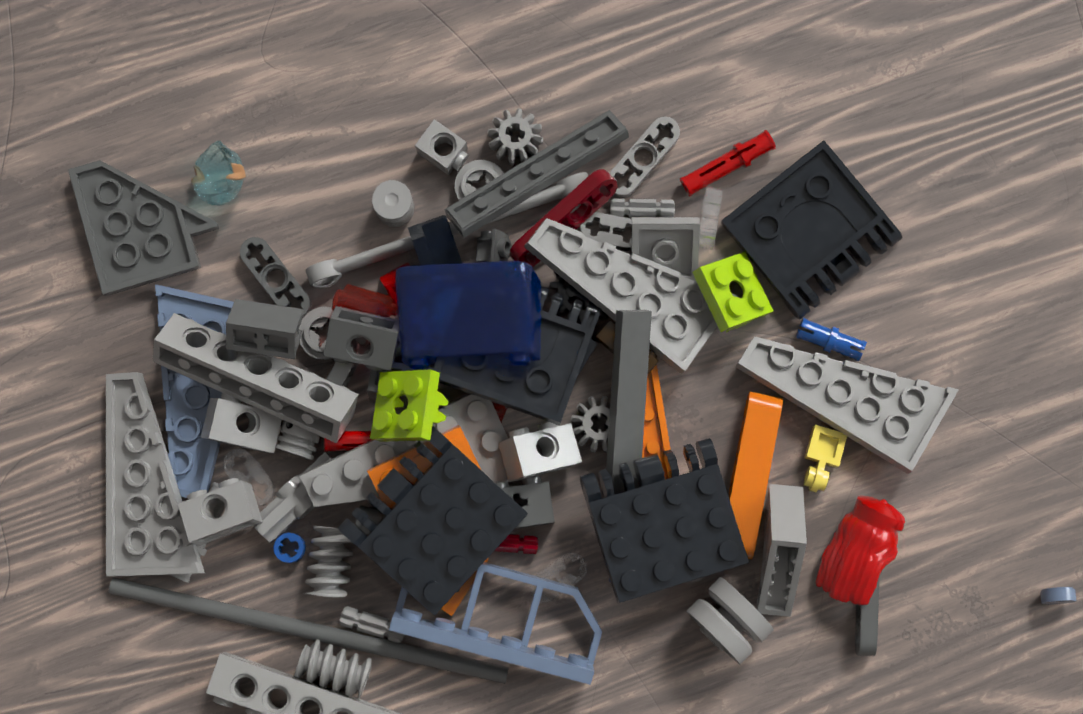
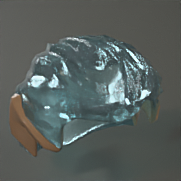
(218, 174)

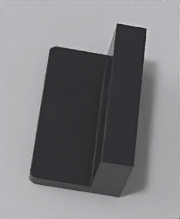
(434, 242)

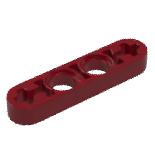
(590, 193)

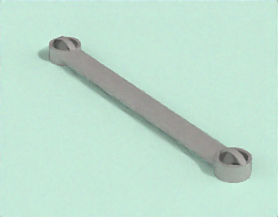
(332, 270)

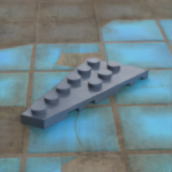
(187, 399)

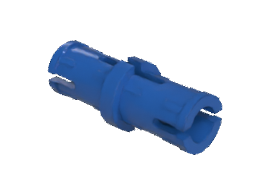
(831, 339)

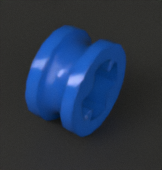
(292, 538)

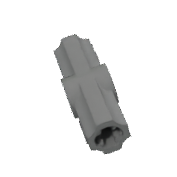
(288, 506)

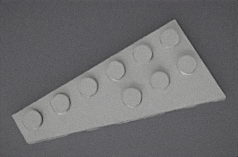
(630, 282)
(863, 402)
(346, 476)
(141, 489)

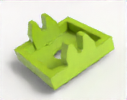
(726, 309)
(422, 409)

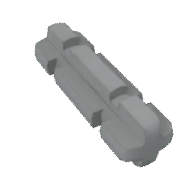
(642, 208)
(369, 624)

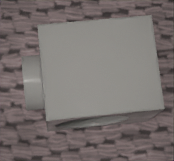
(432, 138)

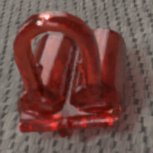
(365, 301)

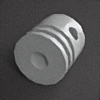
(393, 203)
(297, 440)

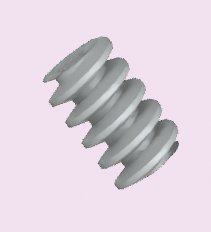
(329, 563)
(333, 669)

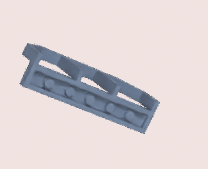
(508, 648)

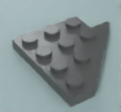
(134, 229)

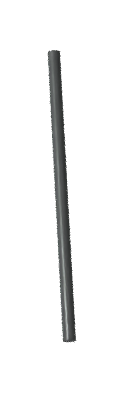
(308, 630)

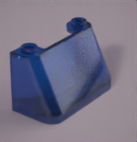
(469, 312)

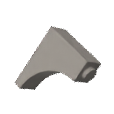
(782, 550)

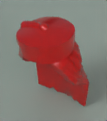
(860, 550)

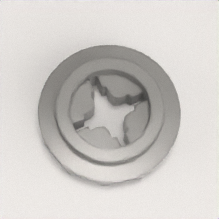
(472, 173)
(309, 339)

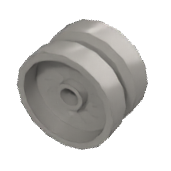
(725, 625)

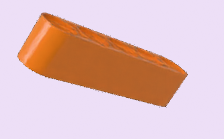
(753, 464)

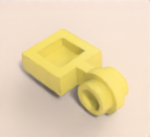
(826, 449)

